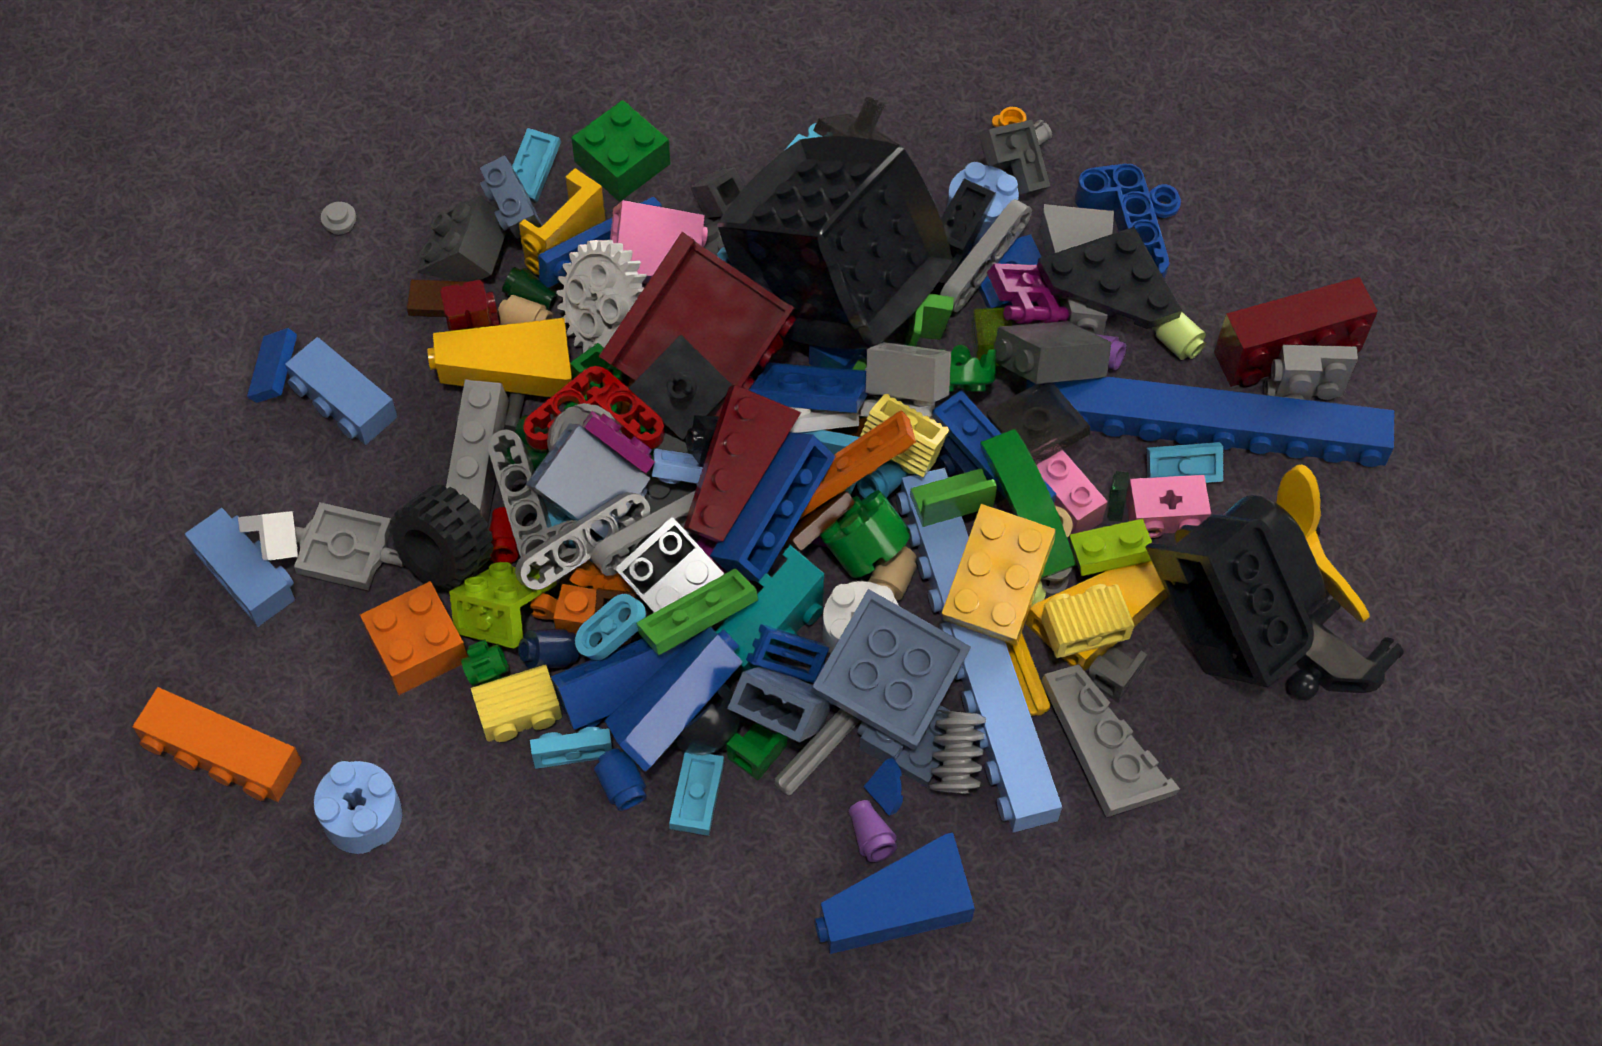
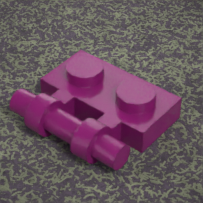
(1022, 286)
(608, 432)

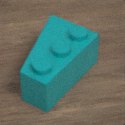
(785, 603)

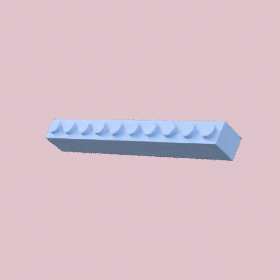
(988, 678)

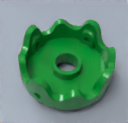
(972, 374)

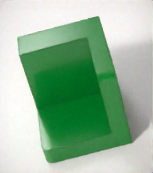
(756, 750)

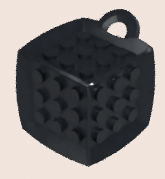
(839, 237)

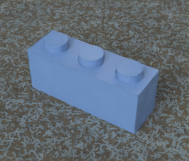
(340, 391)
(240, 566)

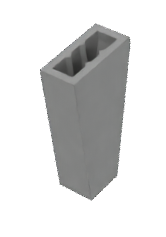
(1069, 227)

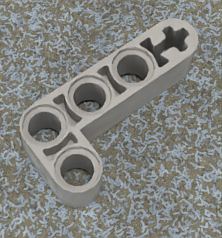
(525, 501)

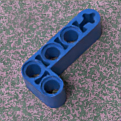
(1125, 192)

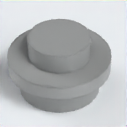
(338, 217)

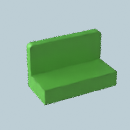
(929, 319)
(953, 497)

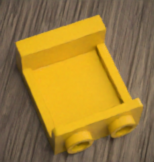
(577, 215)

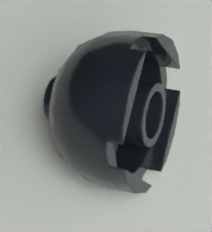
(711, 726)

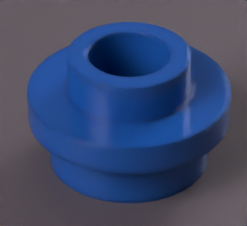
(1166, 194)

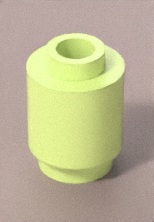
(1181, 337)

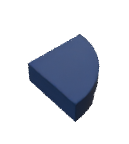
(886, 786)

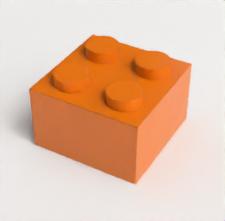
(414, 637)

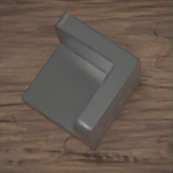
(1116, 672)

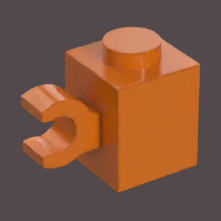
(570, 610)

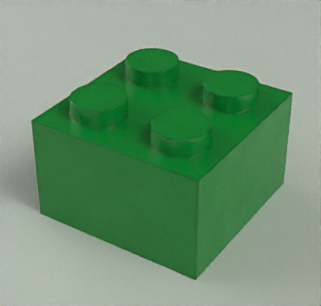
(621, 150)

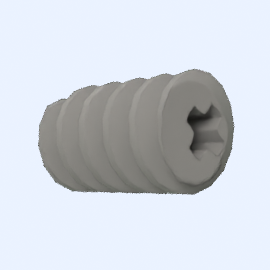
(958, 752)

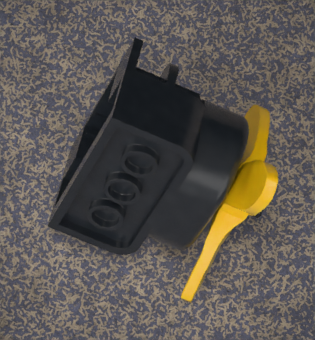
(1253, 582)

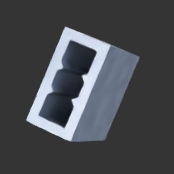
(584, 475)
(780, 703)

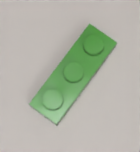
(697, 611)

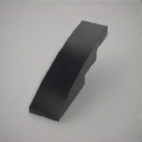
(963, 222)

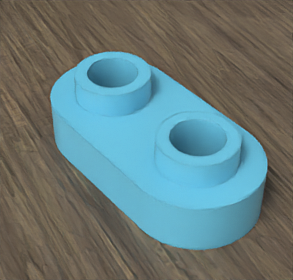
(609, 625)

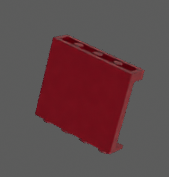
(711, 307)

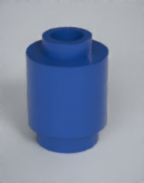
(620, 779)

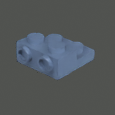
(508, 191)
(913, 763)

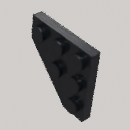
(1112, 278)

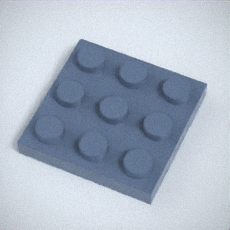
(890, 669)

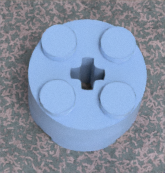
(992, 179)
(350, 787)

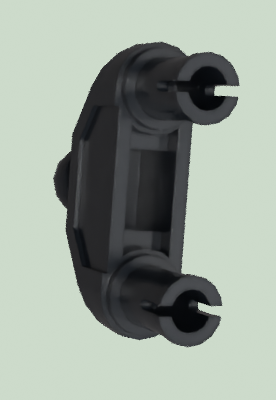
(1336, 664)

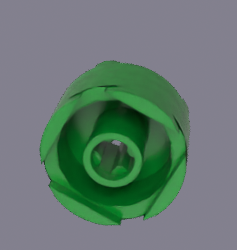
(866, 534)

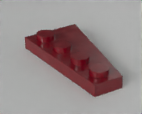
(738, 456)

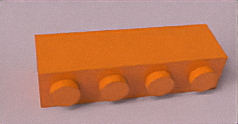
(216, 745)

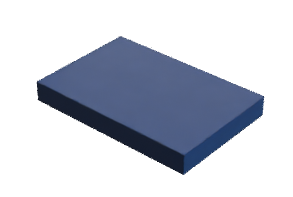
(812, 387)

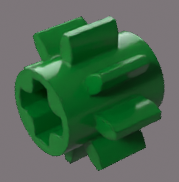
(484, 663)

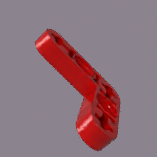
(611, 393)

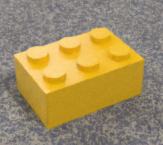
(998, 574)

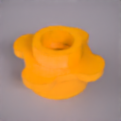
(1009, 116)

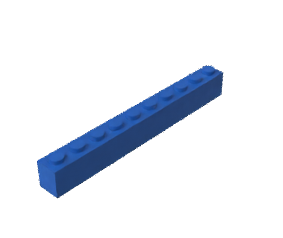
(1233, 419)

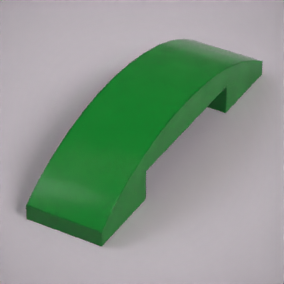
(1027, 493)

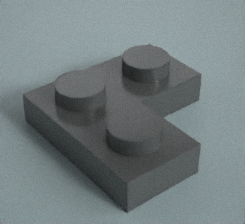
(1021, 147)

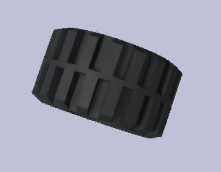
(441, 537)

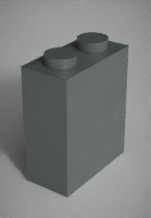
(1052, 352)

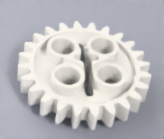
(598, 291)

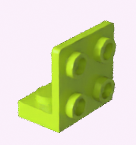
(491, 603)

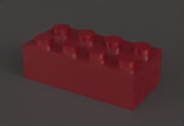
(1319, 317)

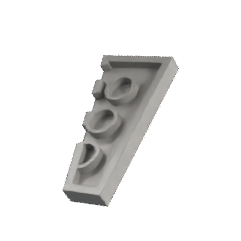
(1110, 756)

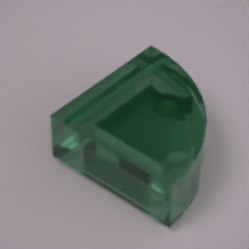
(1117, 498)

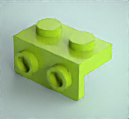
(1110, 547)

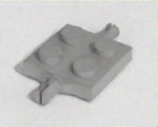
(344, 546)

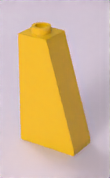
(521, 356)
(1139, 588)

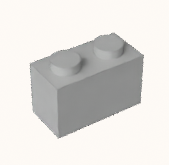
(908, 373)

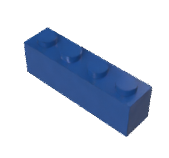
(774, 506)
(602, 686)

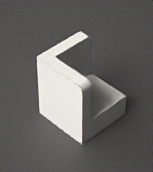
(275, 533)

